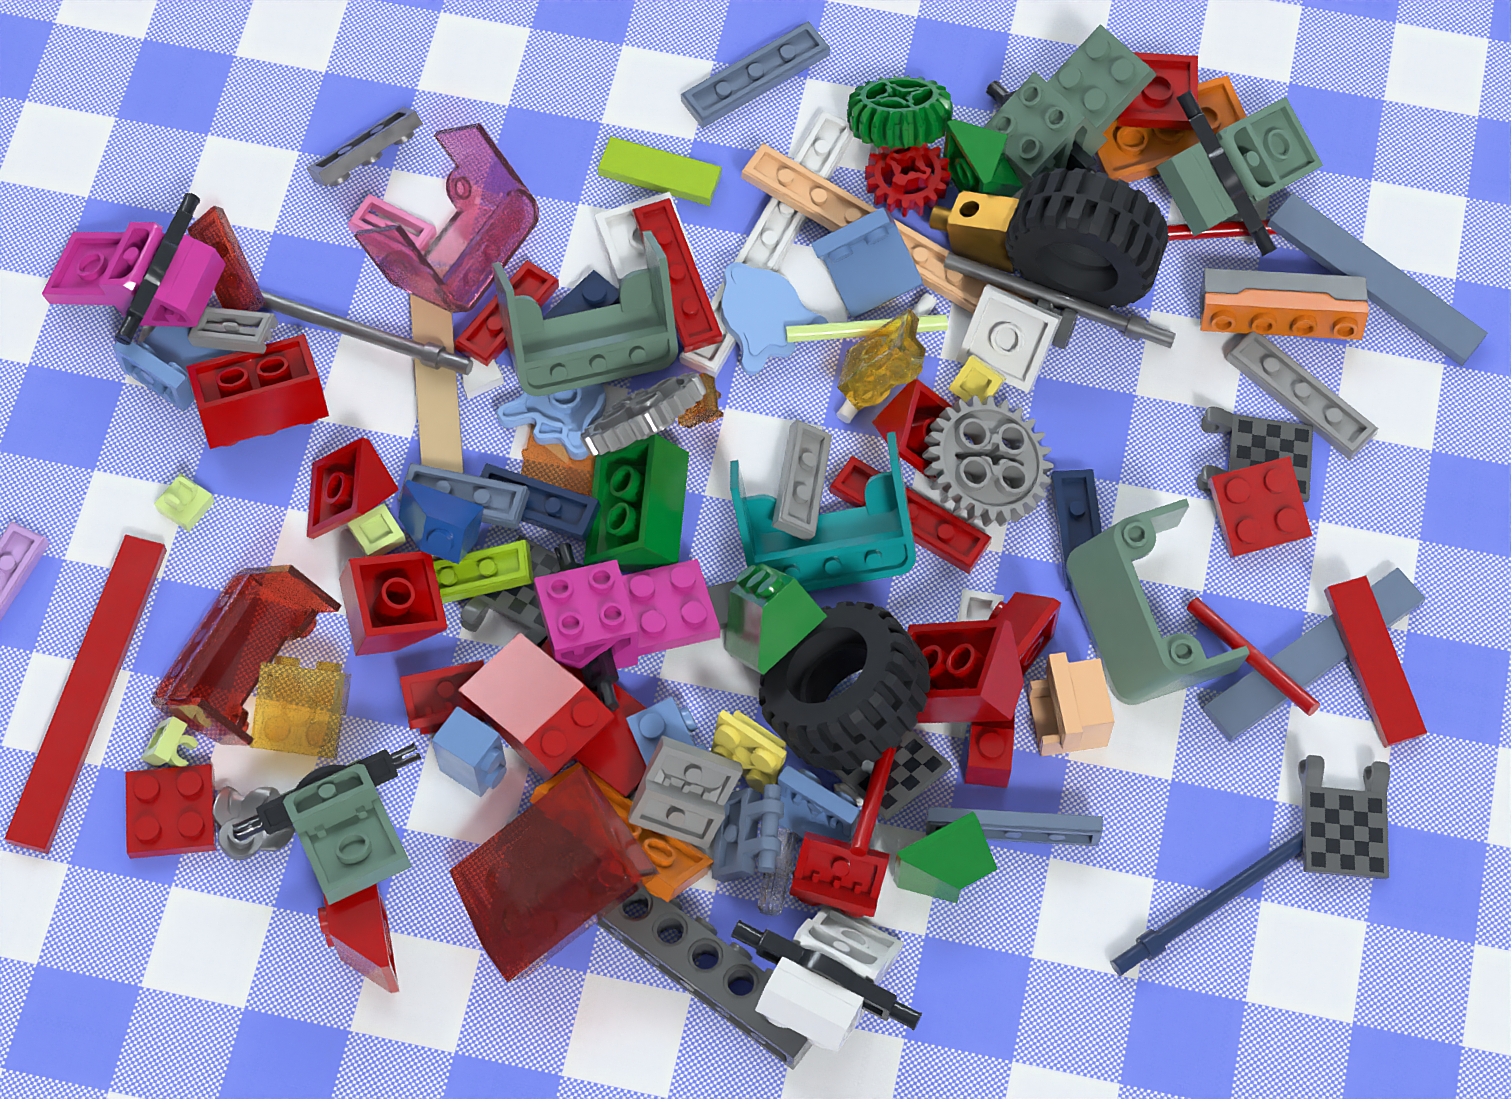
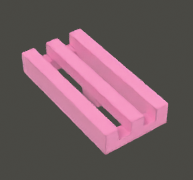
(425, 229)

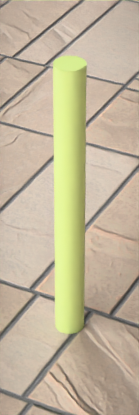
(857, 328)

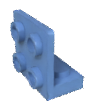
(868, 262)
(162, 362)

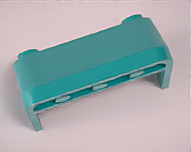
(847, 543)

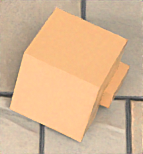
(1071, 706)

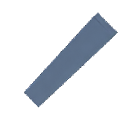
(1386, 283)
(1305, 661)

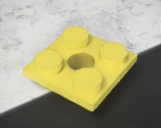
(751, 745)

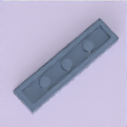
(755, 74)
(1024, 826)

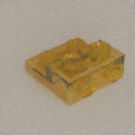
(882, 361)
(300, 707)

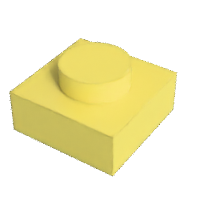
(976, 379)

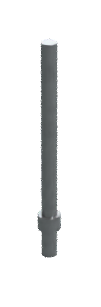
(1133, 326)
(429, 354)

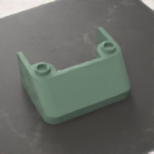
(593, 343)
(1120, 620)

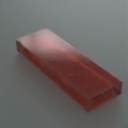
(237, 284)

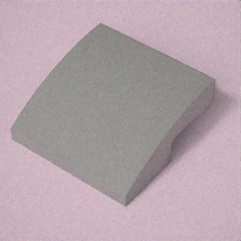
(684, 792)

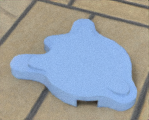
(756, 313)
(557, 416)

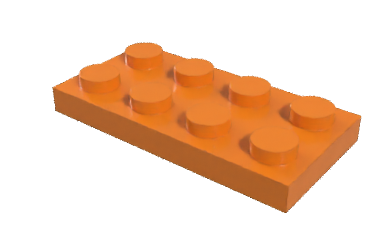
(1136, 151)
(676, 860)

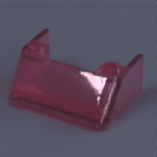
(488, 227)

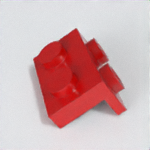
(434, 695)
(836, 877)

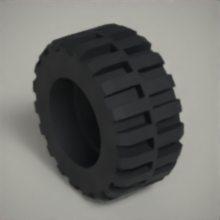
(1087, 237)
(870, 712)

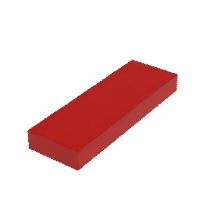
(485, 335)

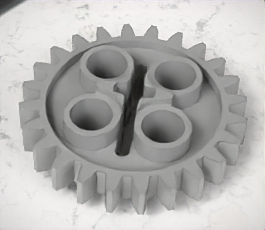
(643, 413)
(987, 461)

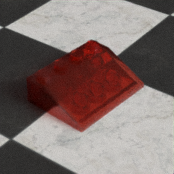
(550, 875)

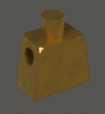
(978, 227)

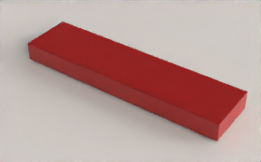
(692, 309)
(931, 525)
(1375, 661)

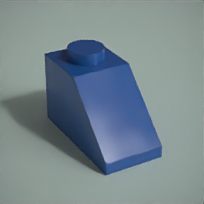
(440, 521)

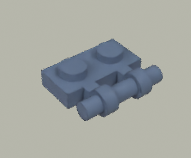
(737, 839)

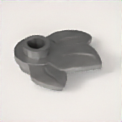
(233, 808)

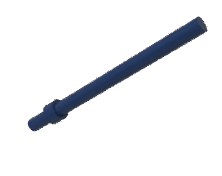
(1153, 943)

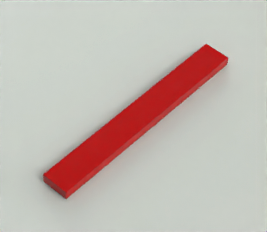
(85, 695)

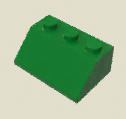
(640, 505)
(768, 617)

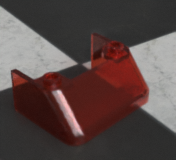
(225, 653)

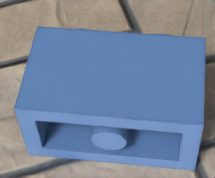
(470, 752)

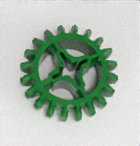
(899, 112)

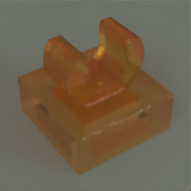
(706, 408)

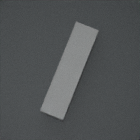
(1302, 394)

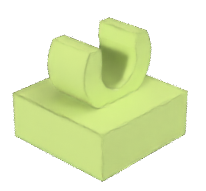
(184, 502)
(376, 531)
(165, 741)

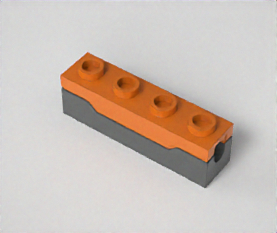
(1283, 303)

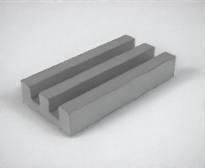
(230, 335)

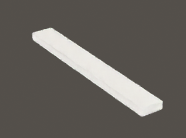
(776, 229)

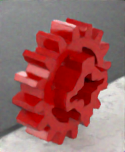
(908, 177)

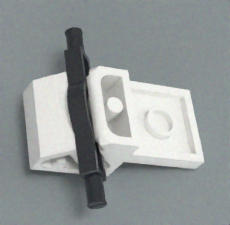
(827, 976)

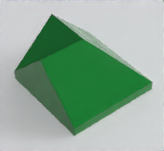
(979, 160)
(945, 860)

